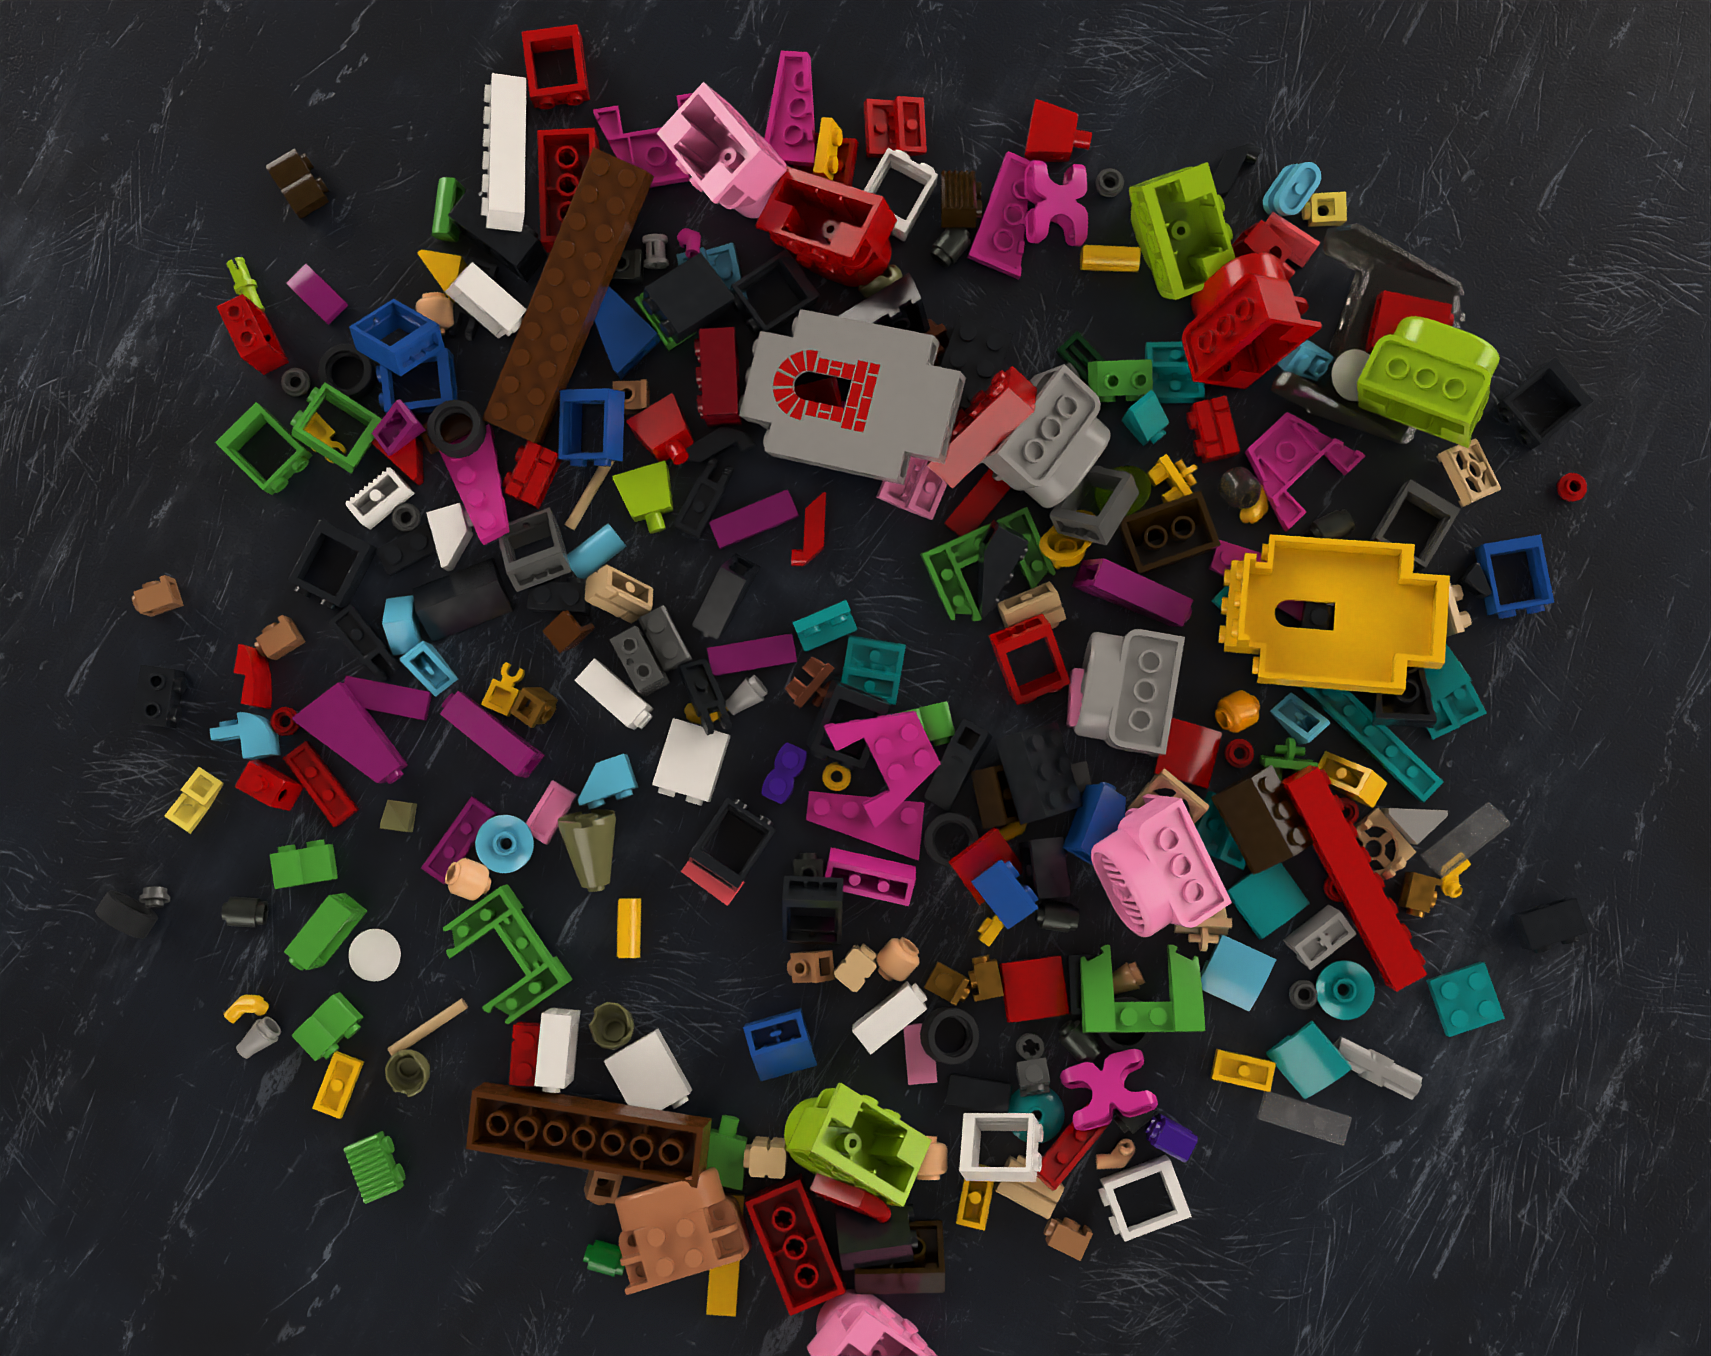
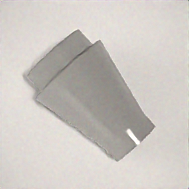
(746, 695)
(261, 1035)

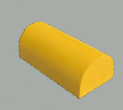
(1110, 258)
(629, 928)
(975, 1203)

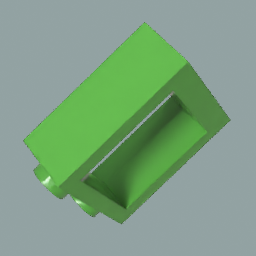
(347, 405)
(244, 430)
(325, 932)

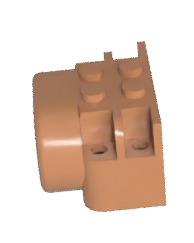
(679, 1230)

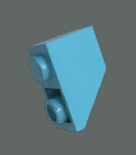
(1307, 361)
(608, 779)

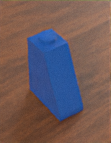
(623, 333)
(1095, 820)

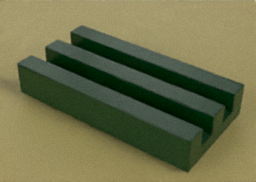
(1086, 346)

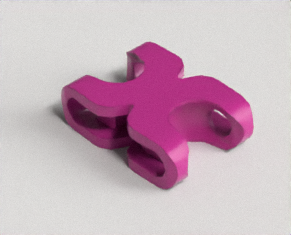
(1056, 203)
(1108, 1089)

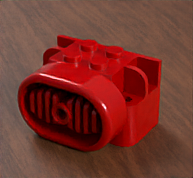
(830, 227)
(1244, 322)

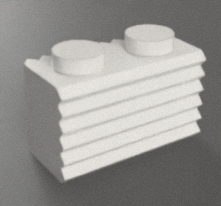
(379, 498)

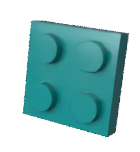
(1465, 999)

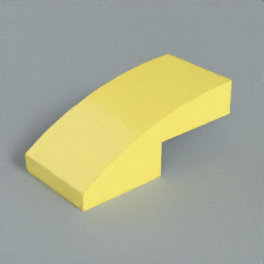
(195, 800)

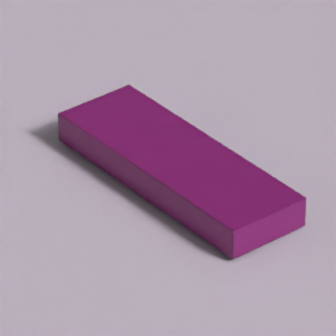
(753, 519)
(752, 655)
(390, 698)
(458, 838)

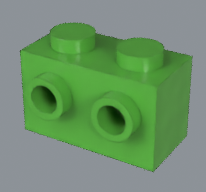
(1120, 378)

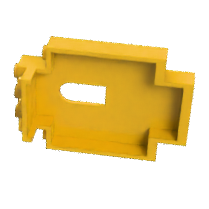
(1381, 614)

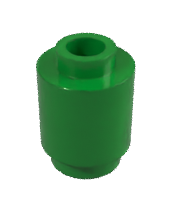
(604, 1258)

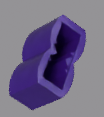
(781, 780)
(1170, 1137)

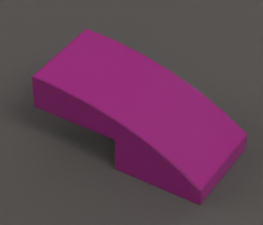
(317, 294)

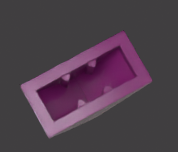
(397, 428)

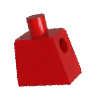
(1054, 134)
(1263, 239)
(663, 430)
(266, 785)

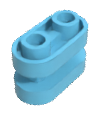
(1292, 189)

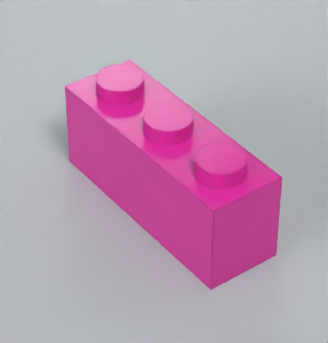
(872, 876)

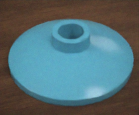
(490, 847)

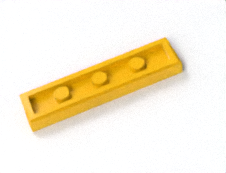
(724, 1283)

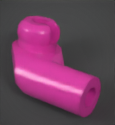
(692, 241)

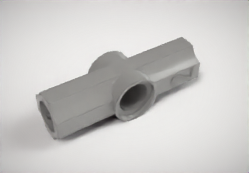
(1379, 1069)

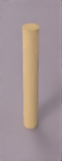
(587, 496)
(428, 1027)

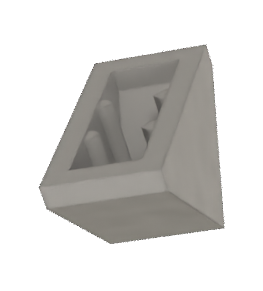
(1414, 823)

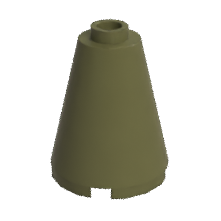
(590, 845)

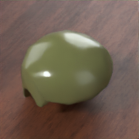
(889, 276)
(611, 1026)
(407, 1072)

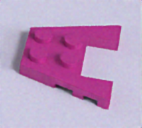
(642, 147)
(1286, 454)
(899, 751)

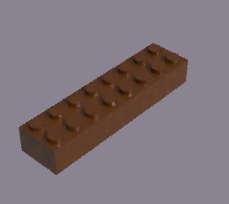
(588, 1133)

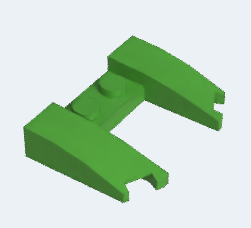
(946, 560)
(503, 913)
(1104, 1015)

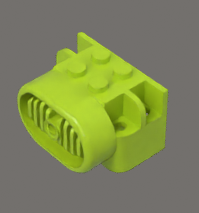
(1181, 229)
(1429, 378)
(856, 1143)

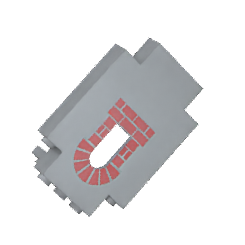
(893, 408)

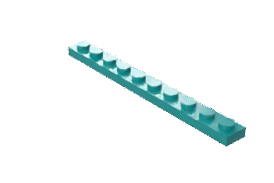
(1375, 739)

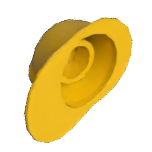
(1062, 549)

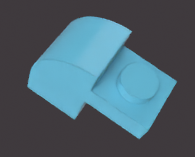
(254, 732)

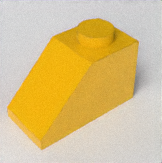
(1352, 779)

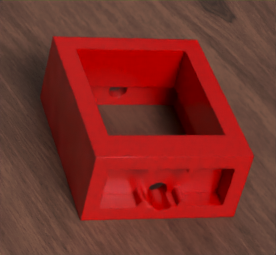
(550, 40)
(248, 330)
(1021, 635)

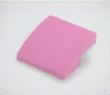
(920, 491)

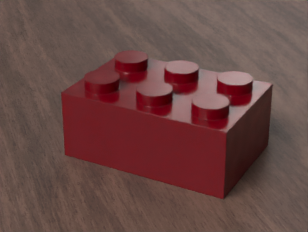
(718, 376)

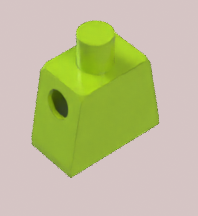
(647, 494)

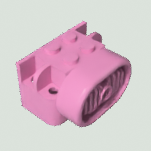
(723, 153)
(1158, 869)
(864, 1327)

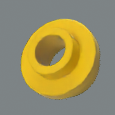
(829, 783)

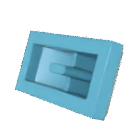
(401, 624)
(429, 667)
(1299, 719)

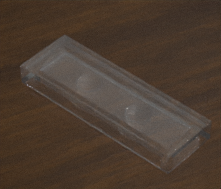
(1465, 840)
(1304, 1117)

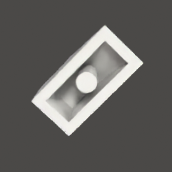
(450, 533)

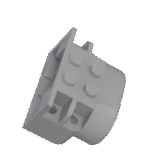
(1055, 443)
(1130, 689)

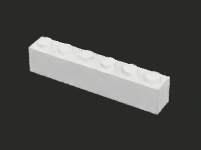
(505, 154)

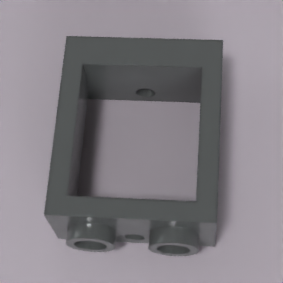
(1429, 502)
(1101, 527)
(538, 566)
(640, 661)

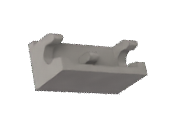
(1320, 936)

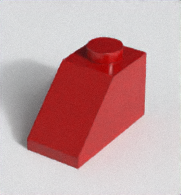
(408, 459)

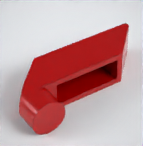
(813, 532)
(851, 1197)

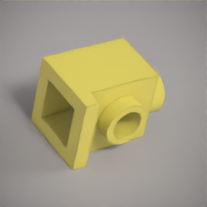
(1332, 202)

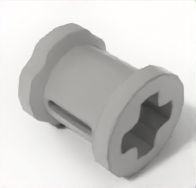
(655, 251)

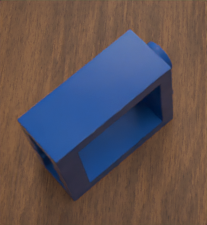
(407, 353)
(447, 383)
(571, 426)
(1538, 572)

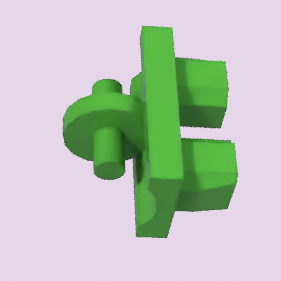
(1288, 761)

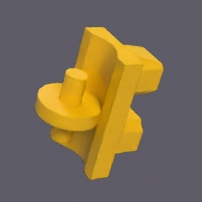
(1166, 470)

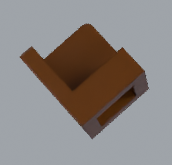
(566, 632)

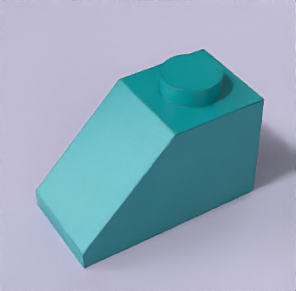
(1146, 419)

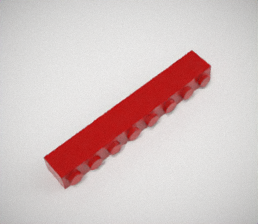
(1354, 878)

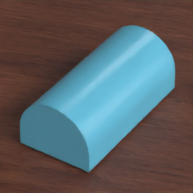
(595, 551)

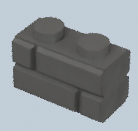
(665, 639)

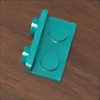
(825, 626)

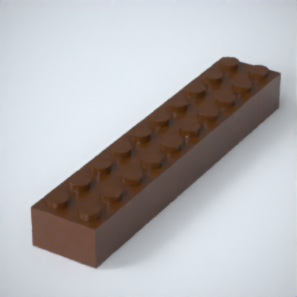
(568, 296)

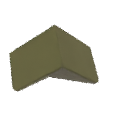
(398, 816)

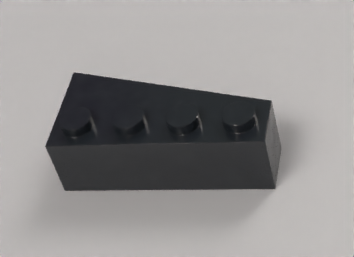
(893, 306)
(1409, 709)

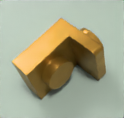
(948, 984)

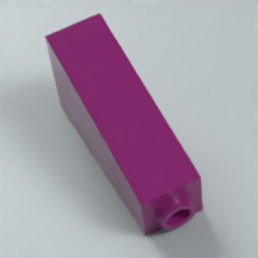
(1132, 591)
(352, 733)
(491, 734)

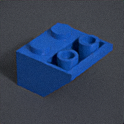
(1005, 893)
(780, 1044)

